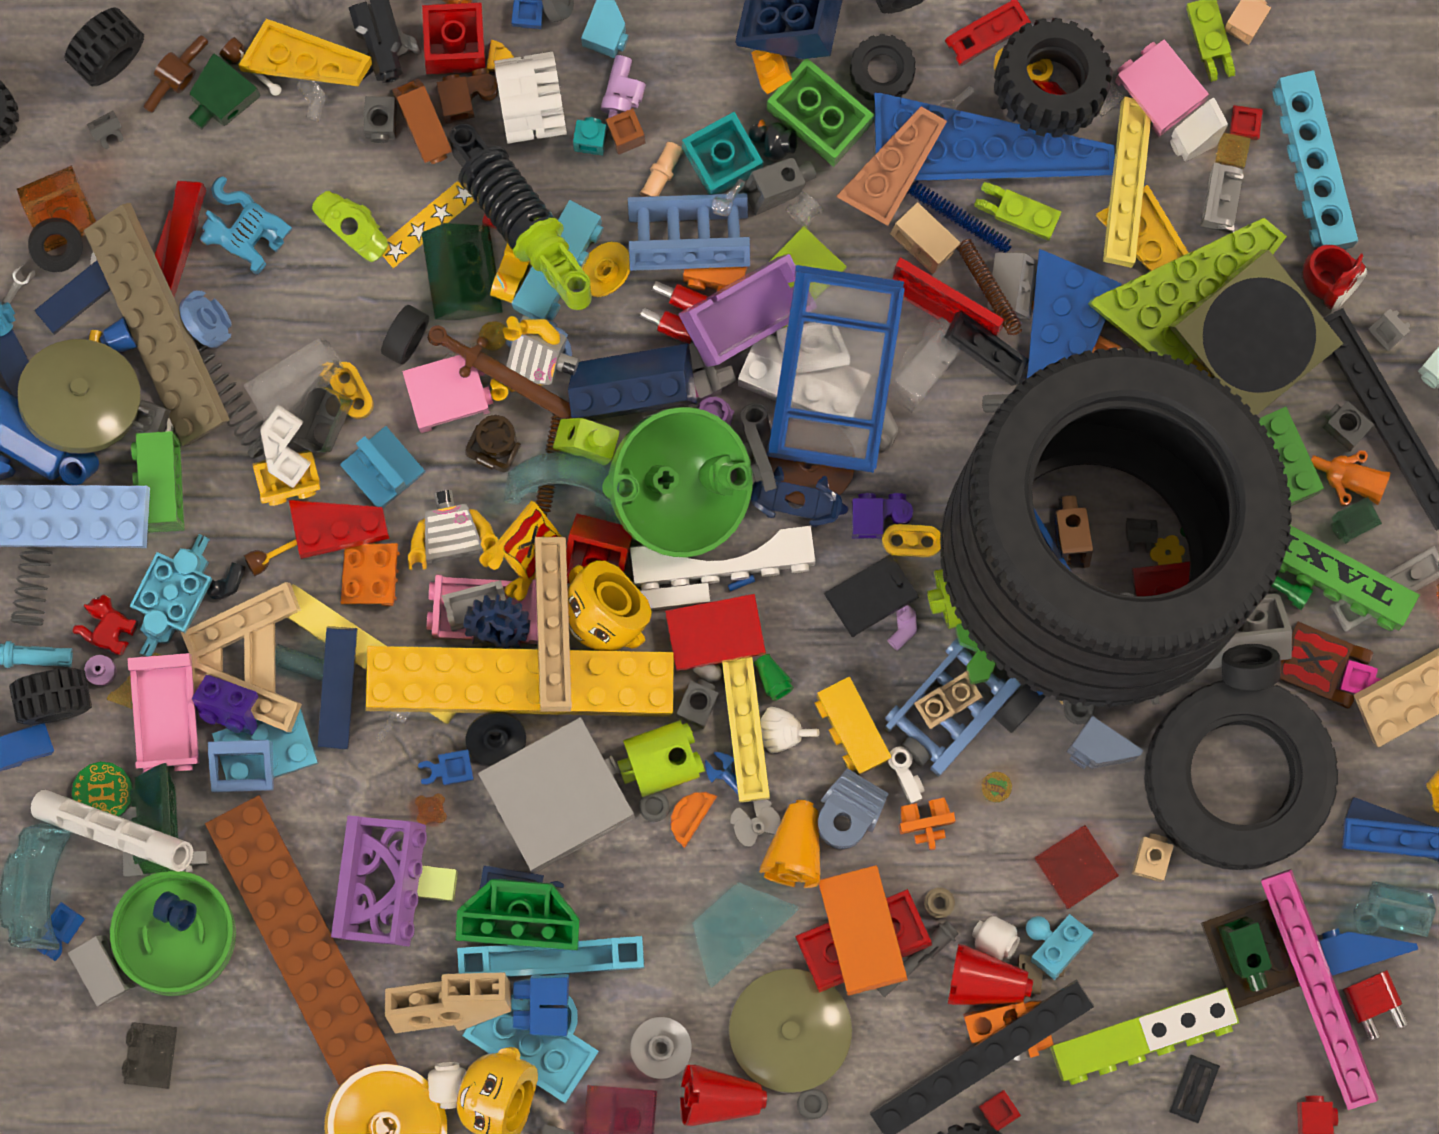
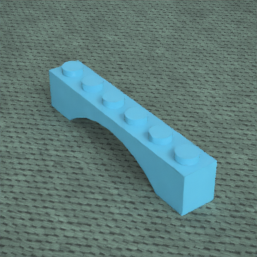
(518, 961)

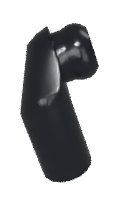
(229, 585)

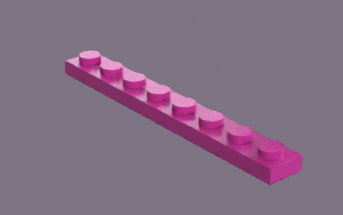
(1319, 989)

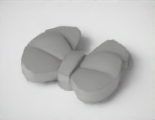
(747, 829)

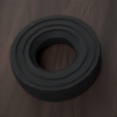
(50, 227)

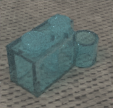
(1395, 909)

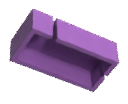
(742, 311)

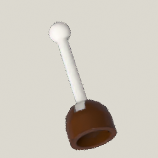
(234, 52)

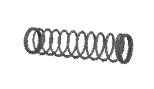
(257, 450)
(23, 619)

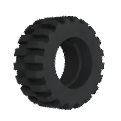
(1064, 45)

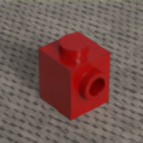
(1316, 1116)

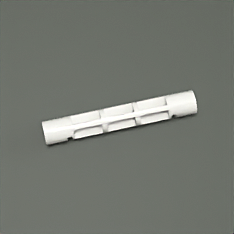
(112, 830)

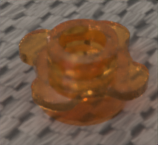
(436, 802)

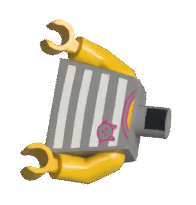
(534, 353)
(450, 533)

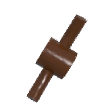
(175, 72)

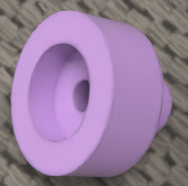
(615, 105)
(105, 675)

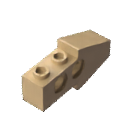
(455, 1000)

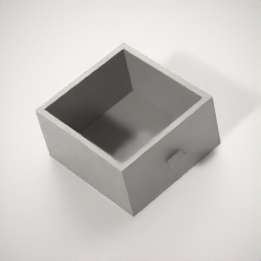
(557, 795)

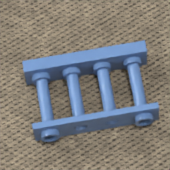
(687, 253)
(960, 733)

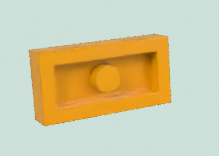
(771, 70)

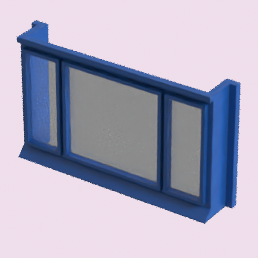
(836, 368)

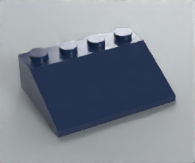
(789, 27)

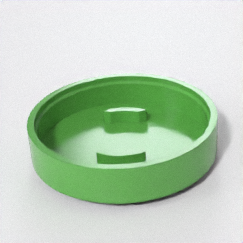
(162, 956)

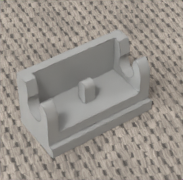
(1222, 197)
(1016, 279)
(457, 602)
(100, 970)

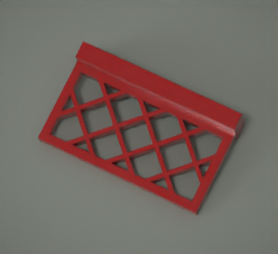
(940, 299)

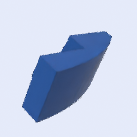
(24, 746)

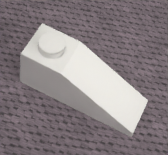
(1199, 131)

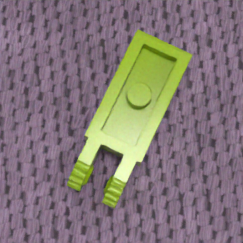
(1210, 36)
(1020, 211)

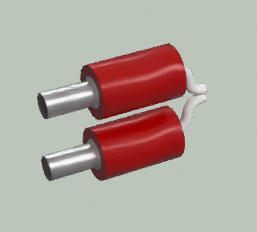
(668, 322)

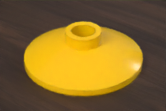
(607, 268)

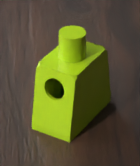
(589, 439)

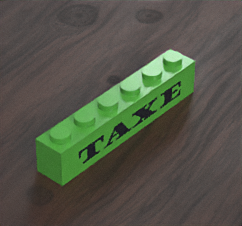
(1348, 580)

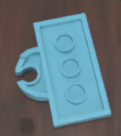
(558, 1059)

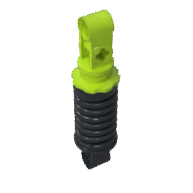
(518, 214)

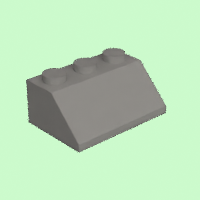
(1265, 626)

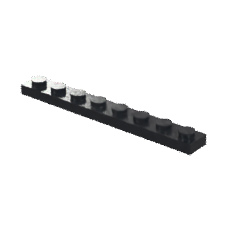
(1386, 415)
(982, 1059)

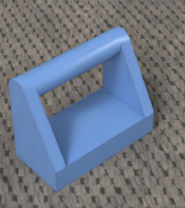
(233, 748)

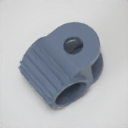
(857, 801)

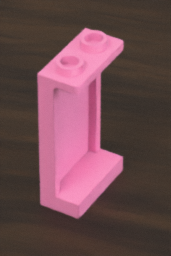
(438, 621)
(164, 711)

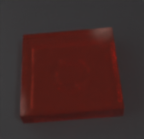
(1076, 867)

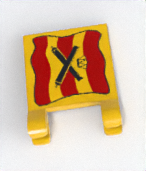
(518, 548)

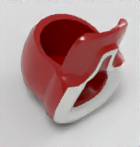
(1333, 274)

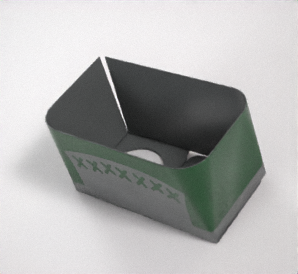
(311, 419)

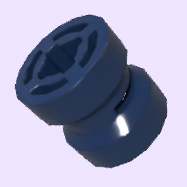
(175, 911)

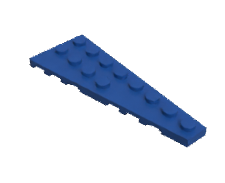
(991, 148)

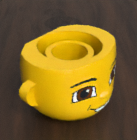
(606, 608)
(497, 1093)

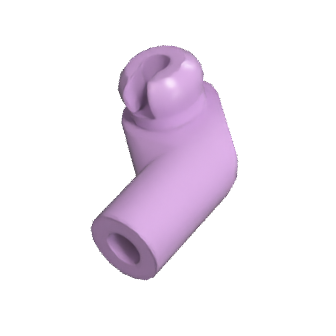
(906, 627)

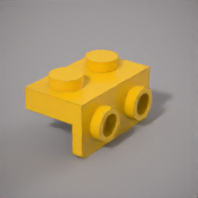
(276, 491)

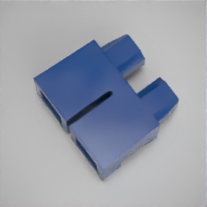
(543, 991)

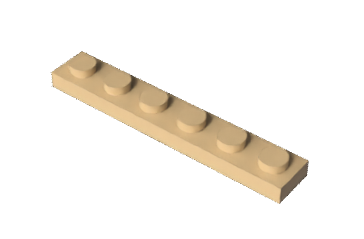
(552, 624)

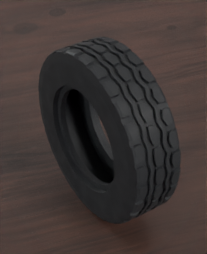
(1309, 761)

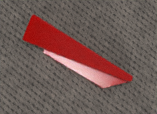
(179, 231)

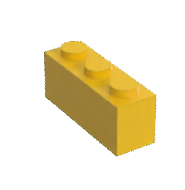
(852, 727)

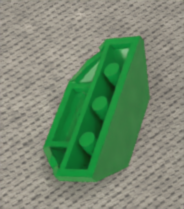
(518, 915)

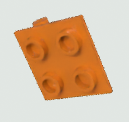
(370, 574)

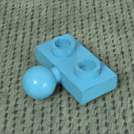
(1059, 946)

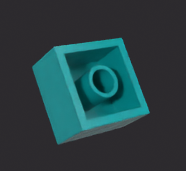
(722, 154)

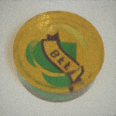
(996, 787)

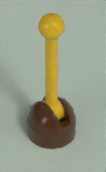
(259, 561)

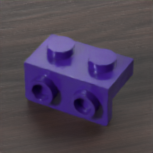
(226, 704)

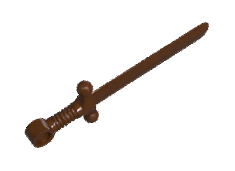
(499, 372)

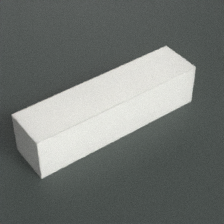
(677, 596)

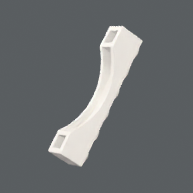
(786, 550)

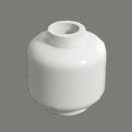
(996, 938)
(445, 1084)

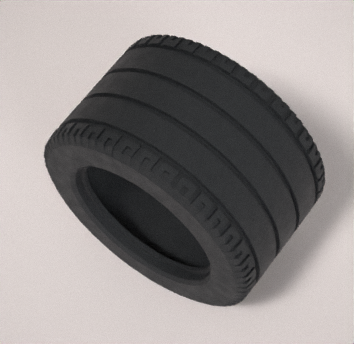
(1179, 438)

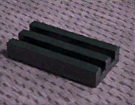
(1182, 1085)

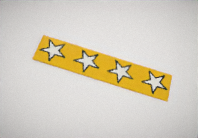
(439, 211)

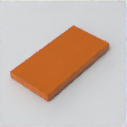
(862, 930)

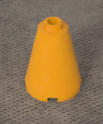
(795, 848)

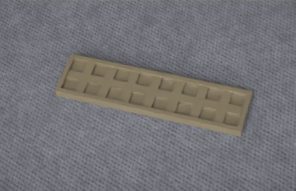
(156, 324)

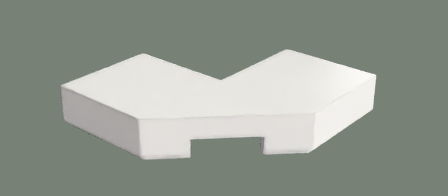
(280, 459)

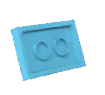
(290, 751)

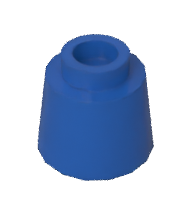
(118, 336)

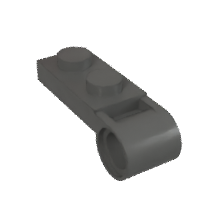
(758, 429)

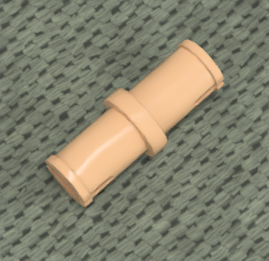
(662, 170)

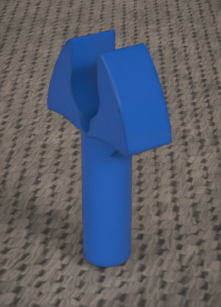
(728, 776)

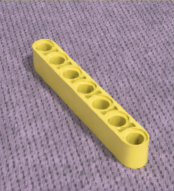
(316, 617)

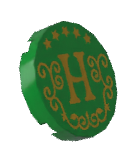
(103, 787)

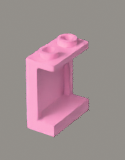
(1162, 86)
(443, 395)

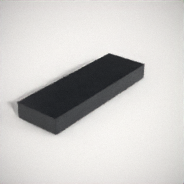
(986, 348)

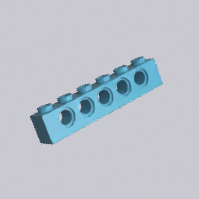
(1304, 88)

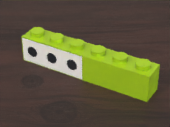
(1143, 1035)

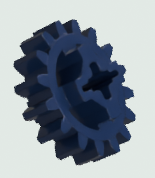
(499, 623)

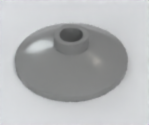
(655, 1031)

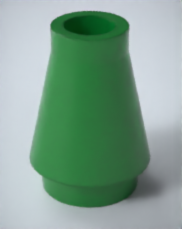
(773, 677)

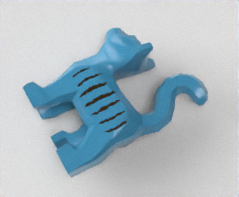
(247, 230)

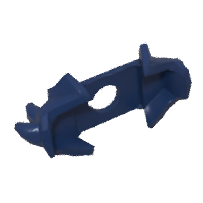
(820, 505)

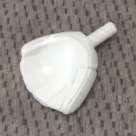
(782, 730)

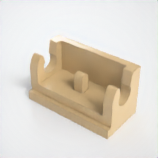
(925, 238)

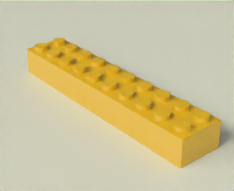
(509, 681)

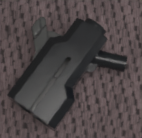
(383, 38)

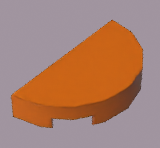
(689, 814)

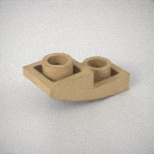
(948, 700)

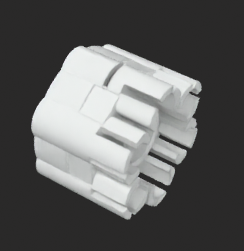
(529, 97)

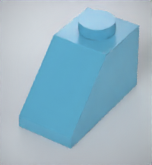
(605, 29)

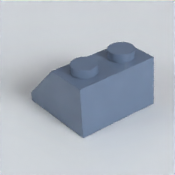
(1101, 746)

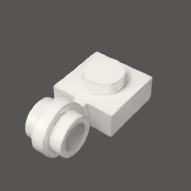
(910, 784)

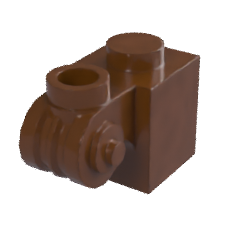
(458, 92)

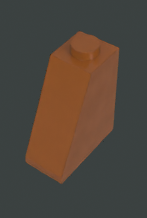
(422, 121)

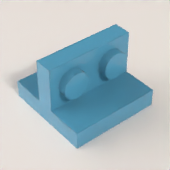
(382, 467)

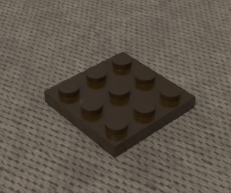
(1281, 975)

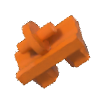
(939, 817)

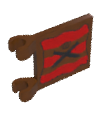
(1319, 663)

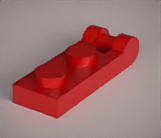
(987, 31)

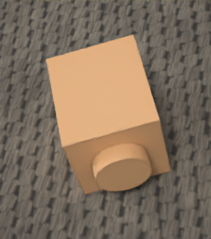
(1247, 19)

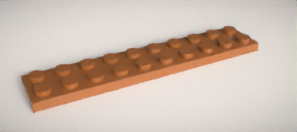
(299, 940)

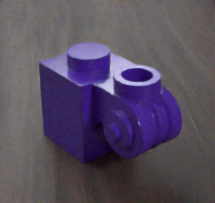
(870, 513)

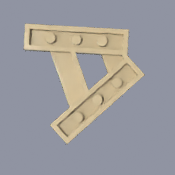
(256, 624)

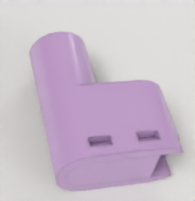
(622, 86)

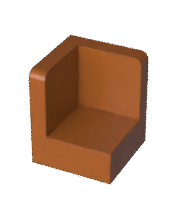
(626, 131)

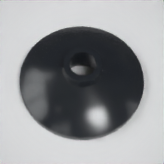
(492, 749)

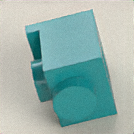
(590, 136)

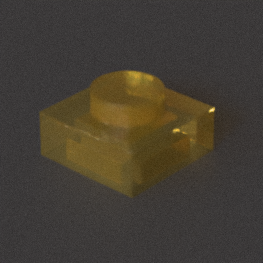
(1232, 150)

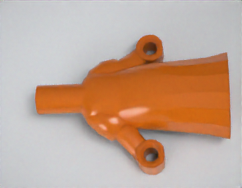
(1343, 474)

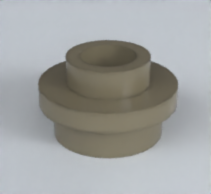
(942, 893)

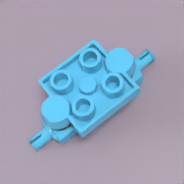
(171, 594)

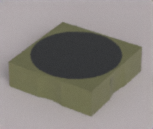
(1257, 332)

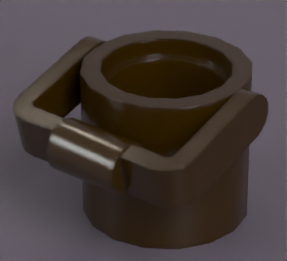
(496, 440)

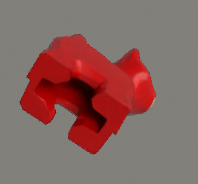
(110, 627)

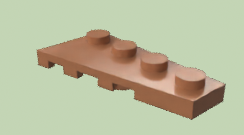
(891, 171)

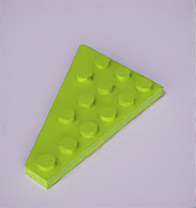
(1158, 298)

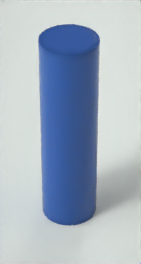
(740, 583)

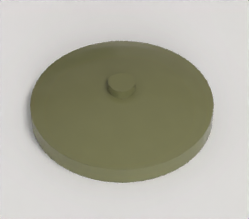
(78, 396)
(789, 1031)

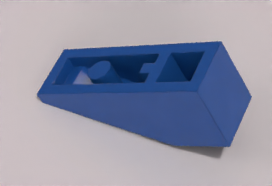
(1356, 950)

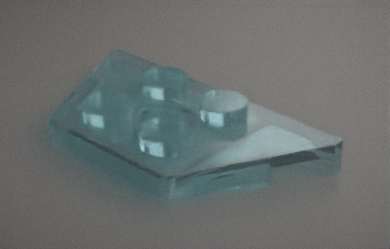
(737, 927)

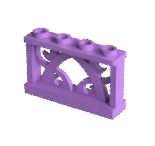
(406, 870)

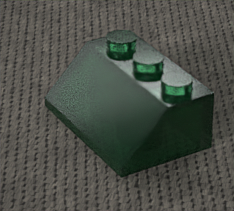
(460, 271)
(155, 808)

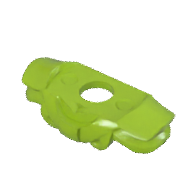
(367, 240)

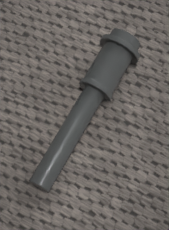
(939, 940)

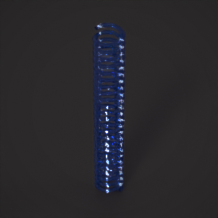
(959, 219)

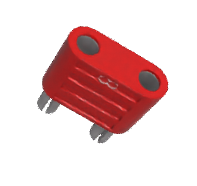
(1372, 998)

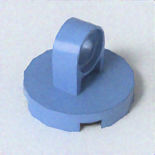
(205, 319)

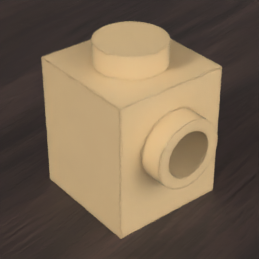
(1153, 858)

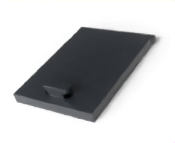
(871, 595)

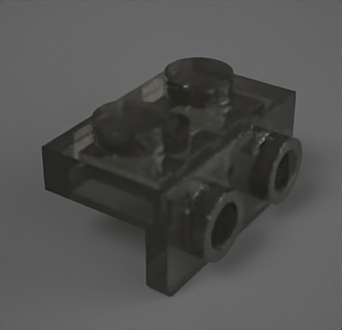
(149, 1055)

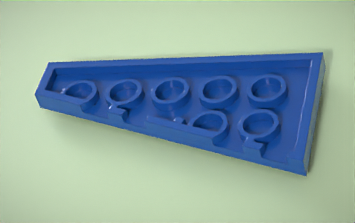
(1061, 314)

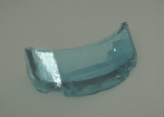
(559, 469)
(28, 886)

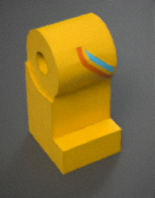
(509, 276)

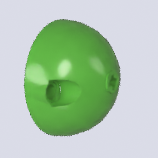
(686, 509)

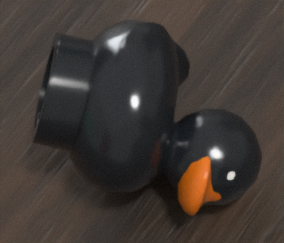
(776, 138)

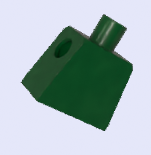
(220, 93)
(1240, 940)

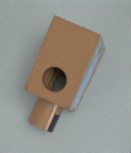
(1073, 539)

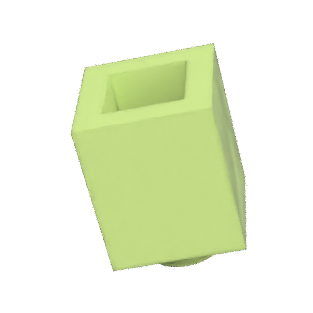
(437, 883)

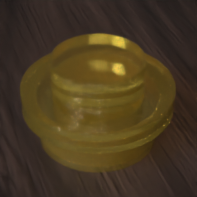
(494, 334)

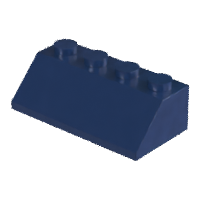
(632, 383)

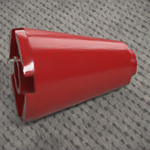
(986, 980)
(718, 1096)

